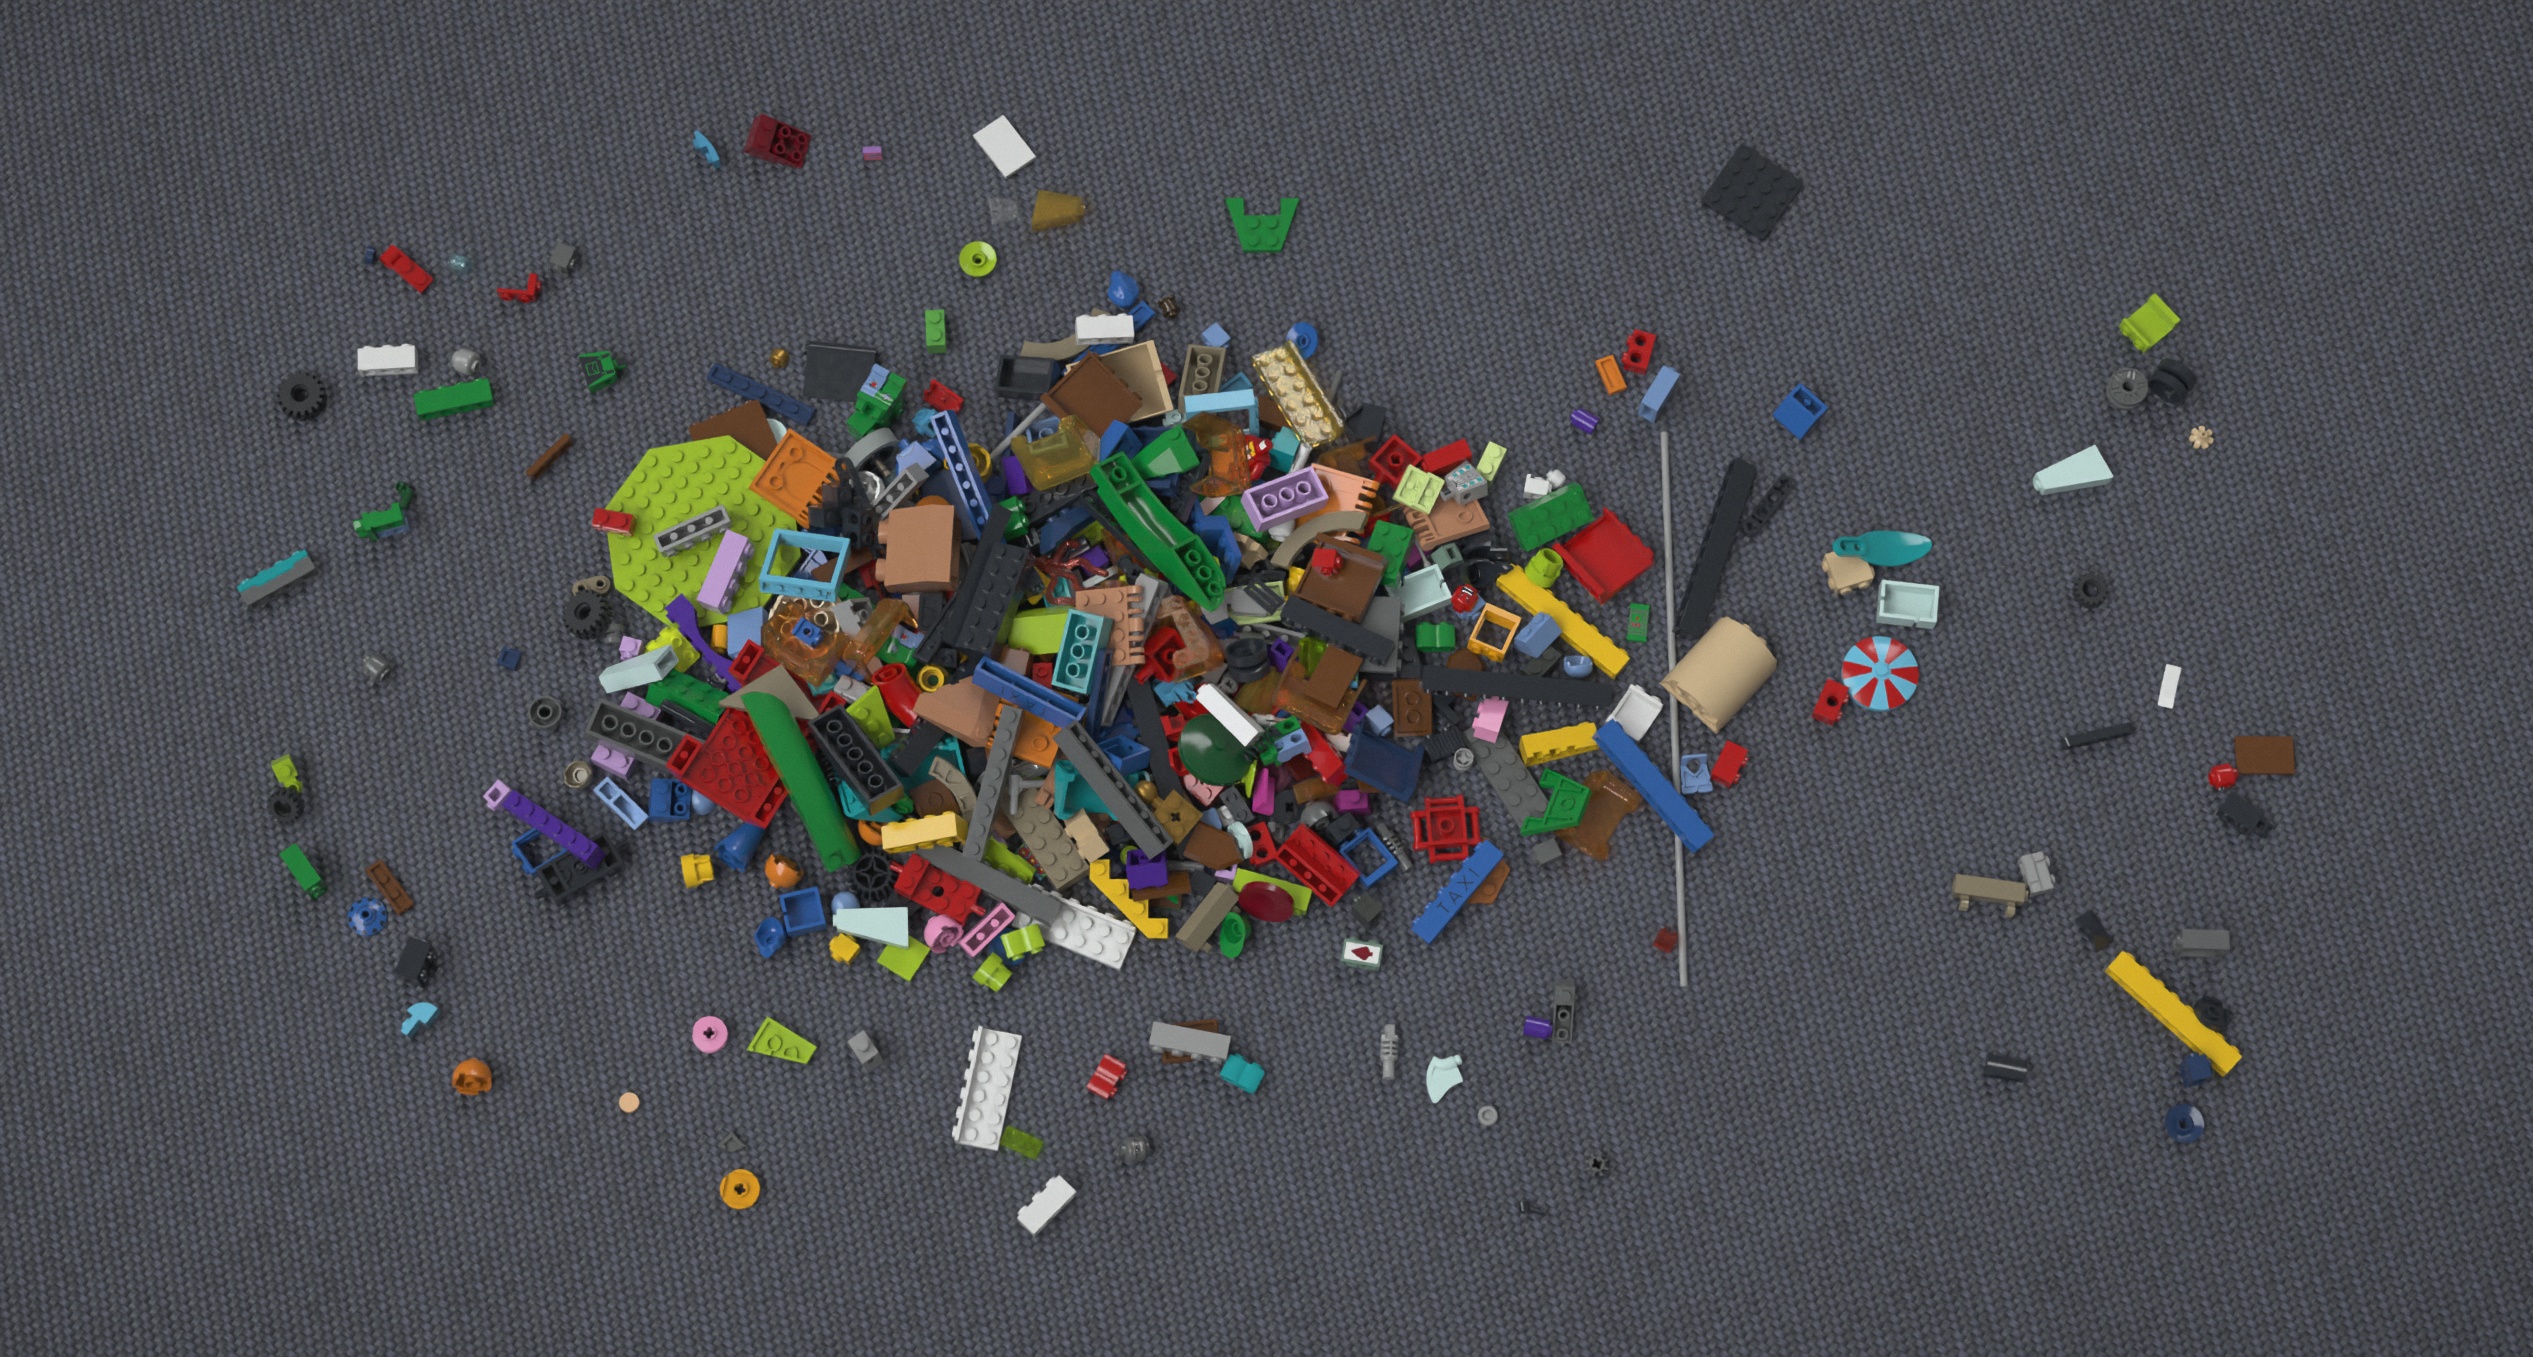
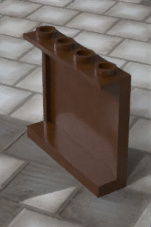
(1093, 396)
(744, 424)
(1351, 589)

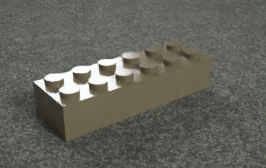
(1045, 840)

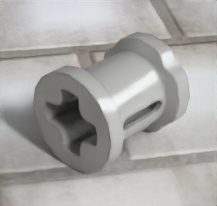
(1226, 684)

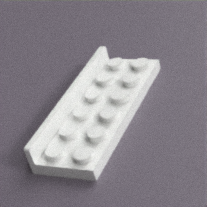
(1085, 931)
(987, 1089)

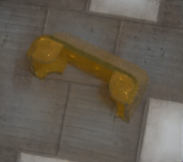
(1059, 455)

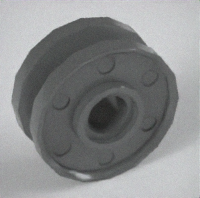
(2126, 378)

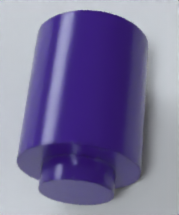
(1584, 420)
(1537, 1027)

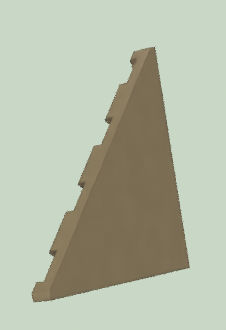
(780, 684)

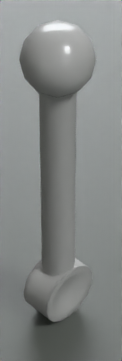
(1426, 563)

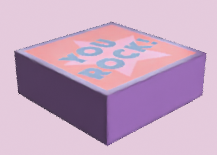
(872, 153)

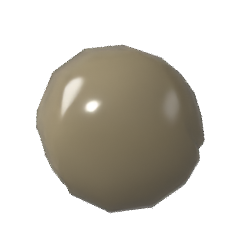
(578, 775)

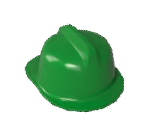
(1233, 934)

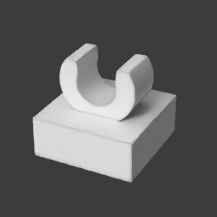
(1225, 816)

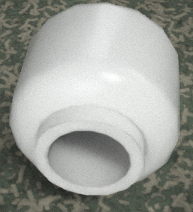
(1282, 531)

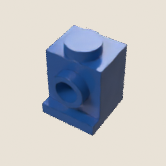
(802, 629)

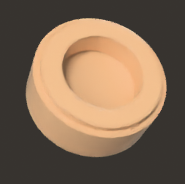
(629, 1102)

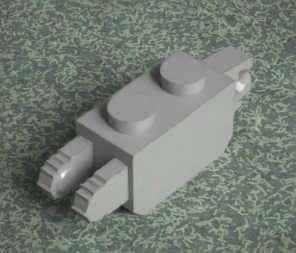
(1244, 606)

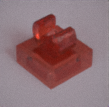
(1665, 940)

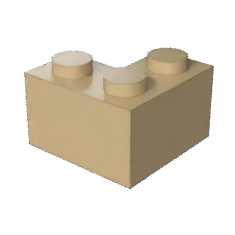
(1089, 839)

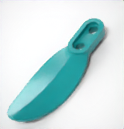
(1884, 547)

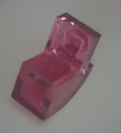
(1279, 772)

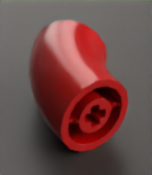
(898, 691)

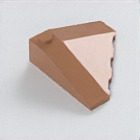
(960, 710)

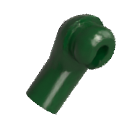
(406, 494)

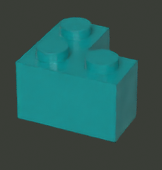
(1284, 449)

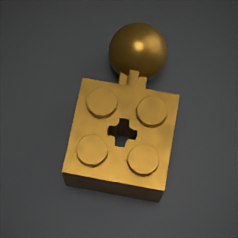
(1173, 805)

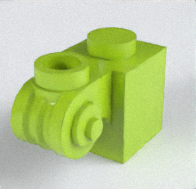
(286, 772)

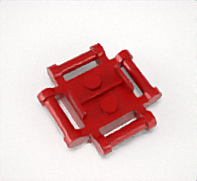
(1446, 828)

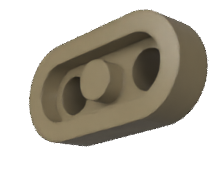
(591, 583)

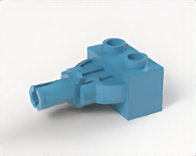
(1171, 692)

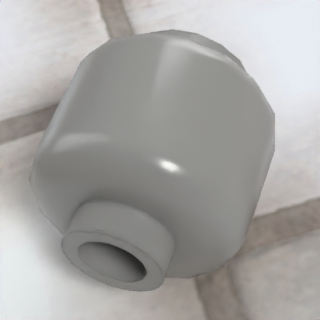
(466, 361)

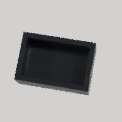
(1025, 377)

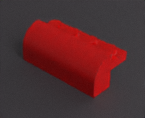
(1317, 864)

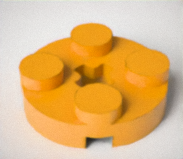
(734, 1180)

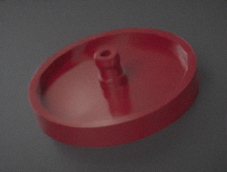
(1266, 901)

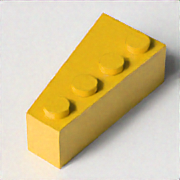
(1557, 744)
(924, 833)

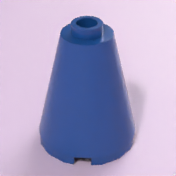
(740, 846)

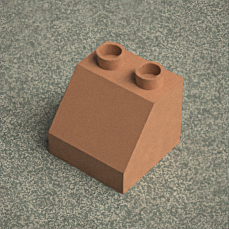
(920, 549)

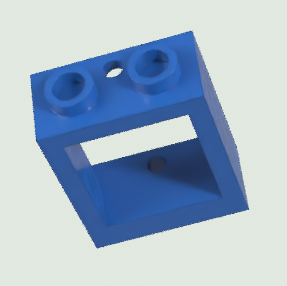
(1116, 432)
(1132, 759)
(518, 853)
(1380, 873)

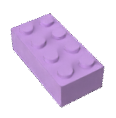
(1284, 499)
(726, 572)
(614, 761)

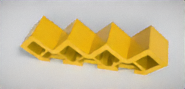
(1119, 893)

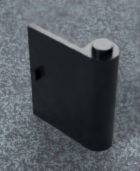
(836, 370)

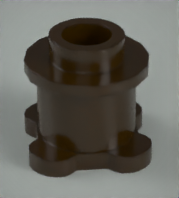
(1169, 307)

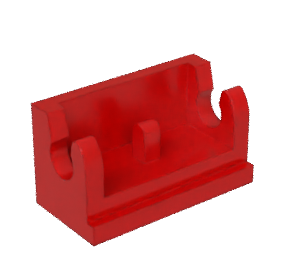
(943, 398)

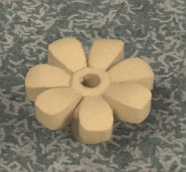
(2201, 437)

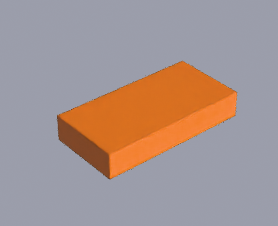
(1610, 375)

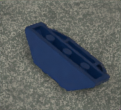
(1064, 527)

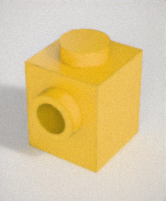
(844, 948)

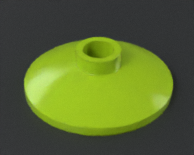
(975, 251)
(1249, 778)

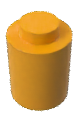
(719, 639)

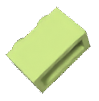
(1491, 462)

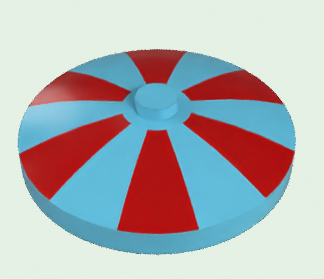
(1880, 673)

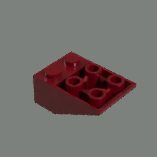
(777, 142)

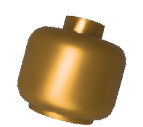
(779, 358)

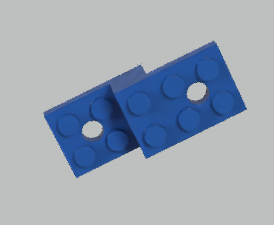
(1217, 538)

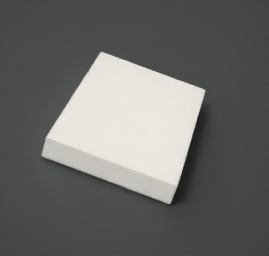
(1004, 146)

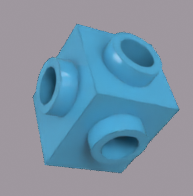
(923, 422)

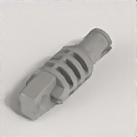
(1389, 1051)

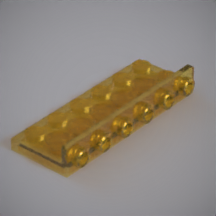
(1298, 394)

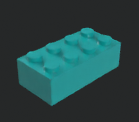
(1079, 648)

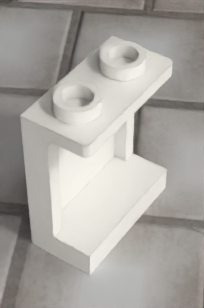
(1636, 712)

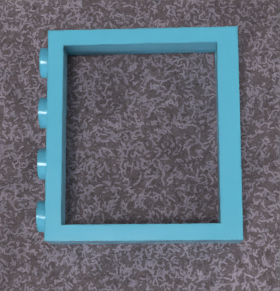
(1223, 402)
(801, 587)

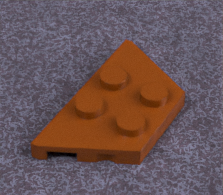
(1491, 886)

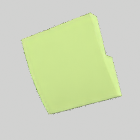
(1418, 489)

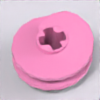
(703, 1028)

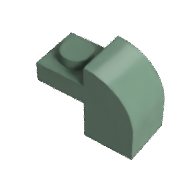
(1448, 557)

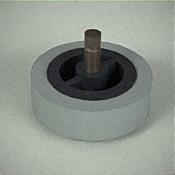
(874, 451)

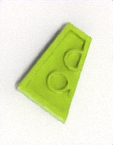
(872, 717)
(1000, 857)
(781, 1042)

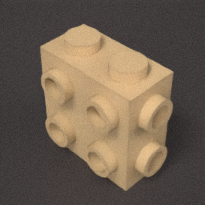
(1847, 573)

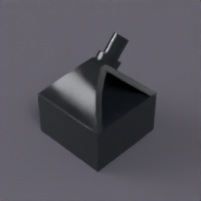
(1364, 423)

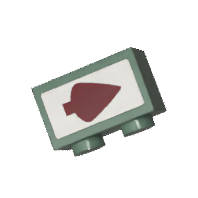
(1361, 954)

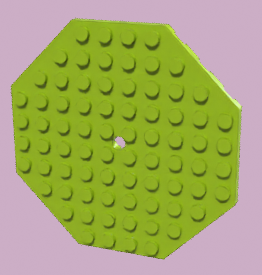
(674, 487)

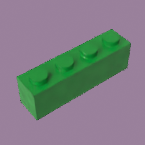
(454, 399)

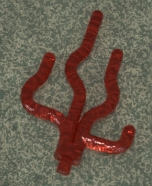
(1055, 566)

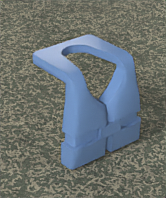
(1695, 782)

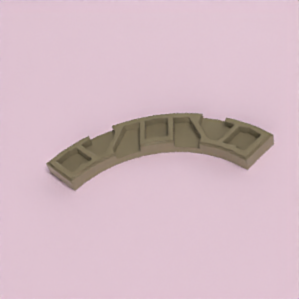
(1058, 350)
(1307, 532)
(958, 784)

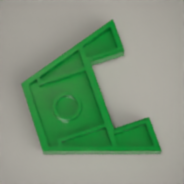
(1262, 232)
(1564, 808)

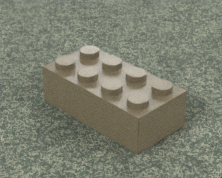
(1202, 372)

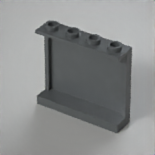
(1384, 618)

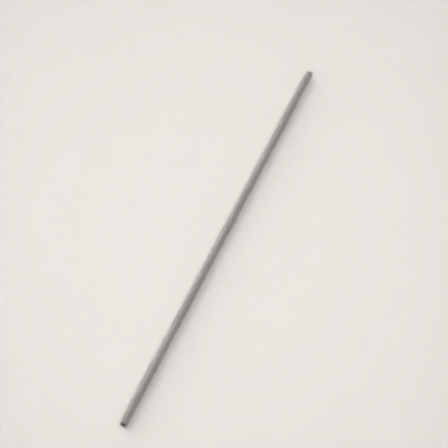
(1673, 703)

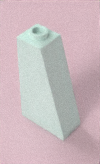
(2073, 473)
(639, 670)
(875, 924)

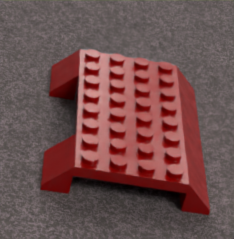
(733, 762)

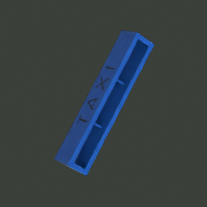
(1027, 693)
(1458, 891)

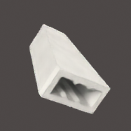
(1230, 714)

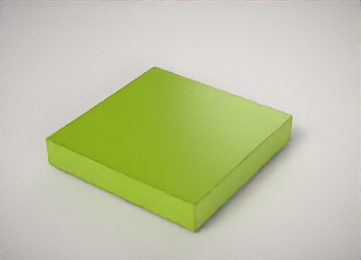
(904, 961)

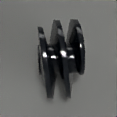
(1287, 816)

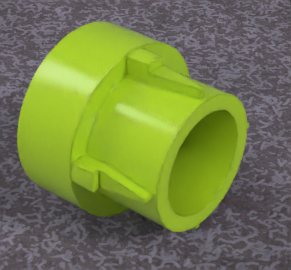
(1544, 568)
(992, 973)

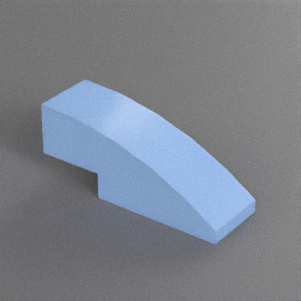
(620, 803)

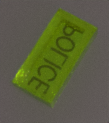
(1021, 1143)

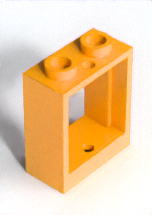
(1498, 617)

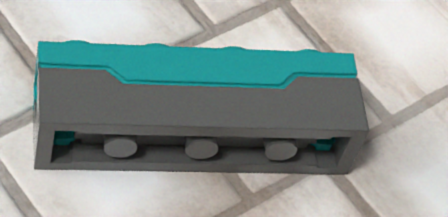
(277, 580)

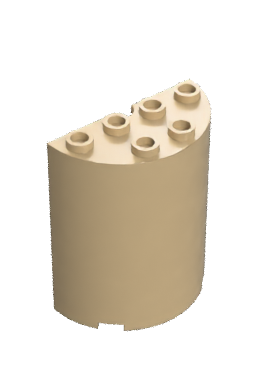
(1143, 373)
(1721, 672)

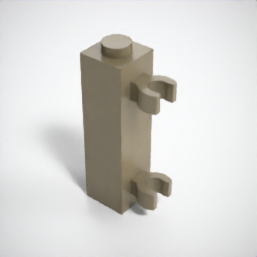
(1989, 890)
(1207, 917)

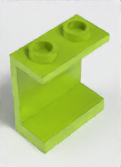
(2149, 323)

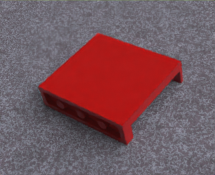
(1605, 556)

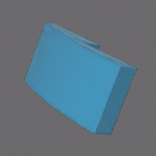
(701, 142)

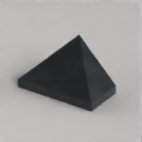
(2094, 930)

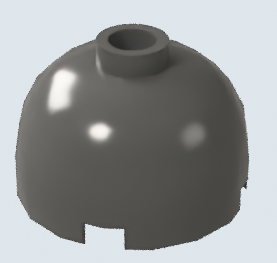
(1319, 815)

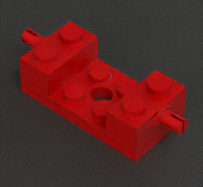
(919, 879)

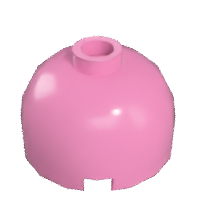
(942, 932)

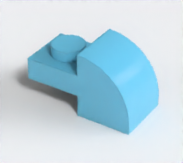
(421, 1014)

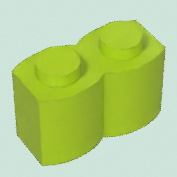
(1023, 941)

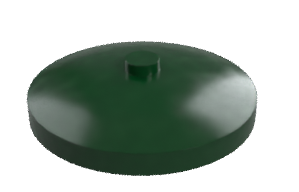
(1212, 752)

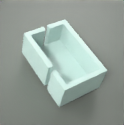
(1421, 592)
(1907, 604)

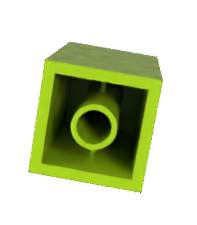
(1039, 629)

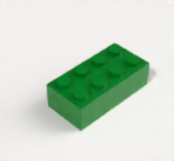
(1550, 516)
(1238, 518)
(689, 694)

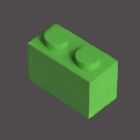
(935, 331)

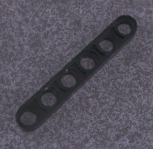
(858, 490)
(1118, 533)

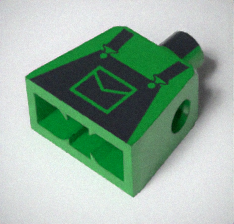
(600, 369)

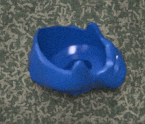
(1123, 290)
(770, 936)

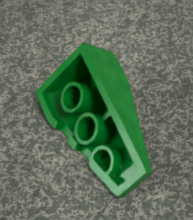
(1166, 455)

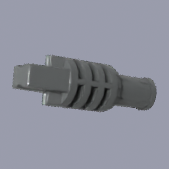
(1394, 846)

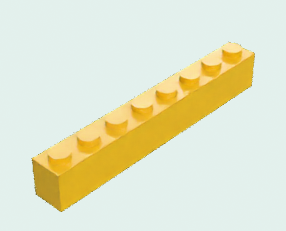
(1574, 629)
(2172, 1013)

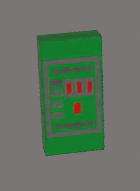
(1637, 623)

